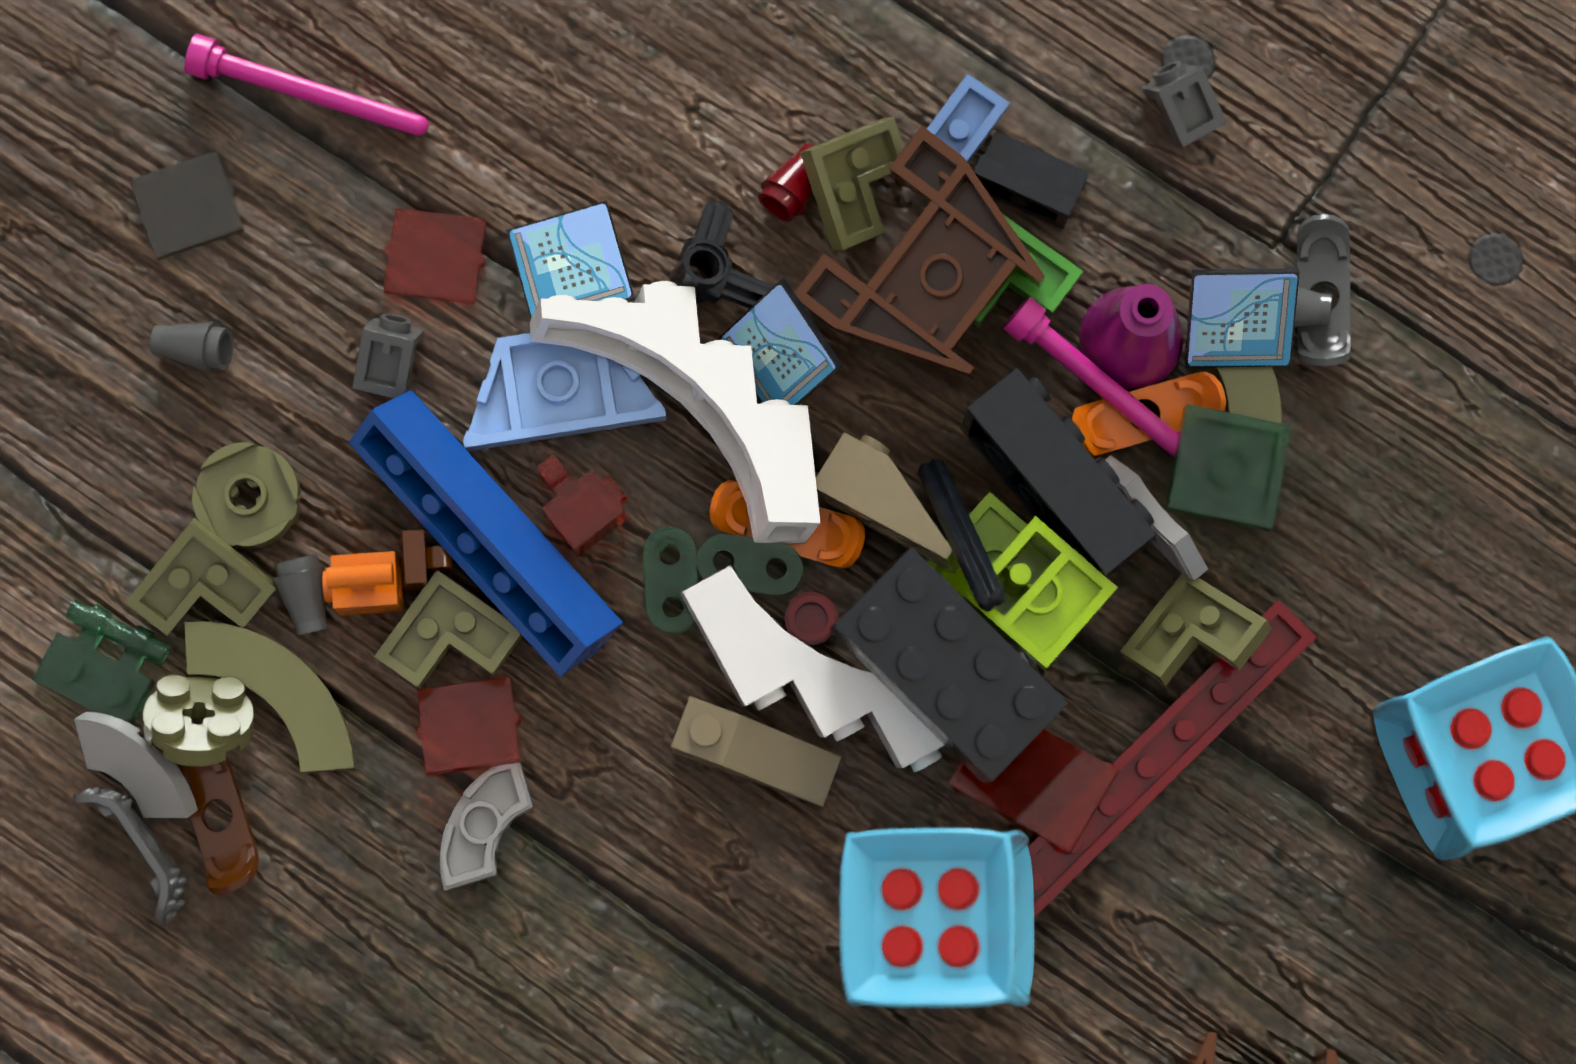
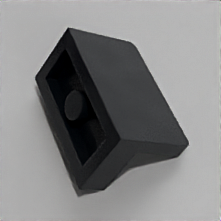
(1030, 179)

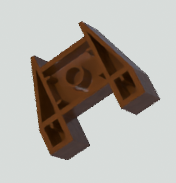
(936, 274)

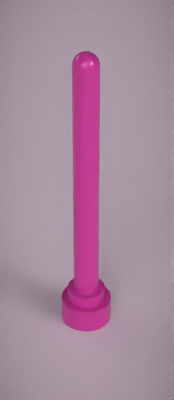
(208, 59)
(1032, 325)

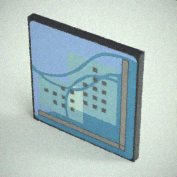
(571, 257)
(1241, 318)
(786, 347)

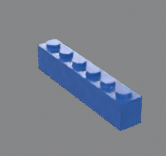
(485, 532)

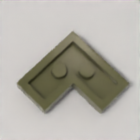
(841, 180)
(203, 567)
(1193, 616)
(445, 618)

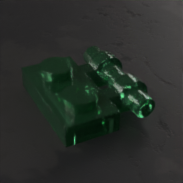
(94, 679)

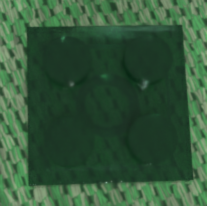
(1228, 467)

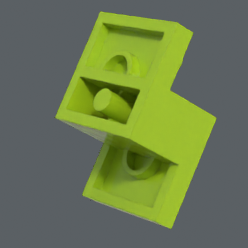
(1044, 580)

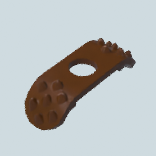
(228, 854)

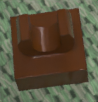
(418, 560)

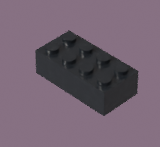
(1054, 473)
(948, 666)

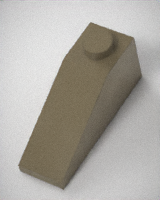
(868, 486)
(754, 752)

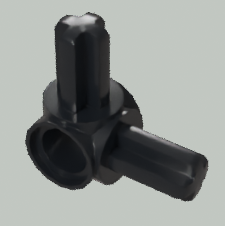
(708, 253)

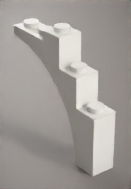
(715, 382)
(763, 657)

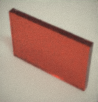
(1044, 789)

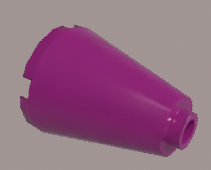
(1133, 335)

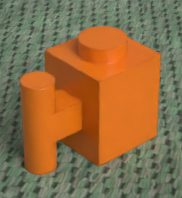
(364, 583)

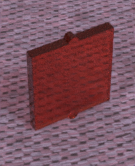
(435, 255)
(468, 726)

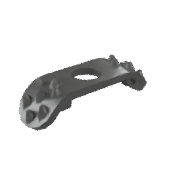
(1325, 258)
(168, 882)

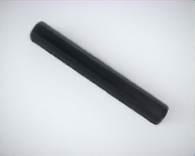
(962, 535)

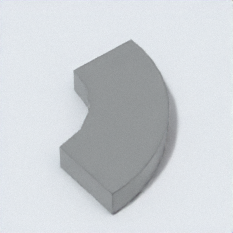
(1170, 538)
(121, 752)
(478, 824)

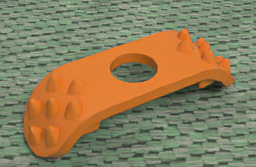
(1109, 430)
(834, 542)

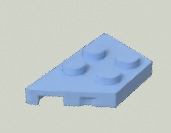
(555, 392)

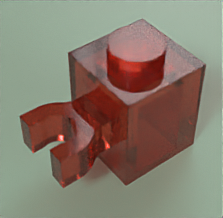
(584, 508)

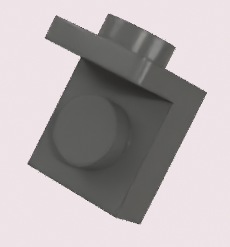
(1185, 102)
(387, 355)

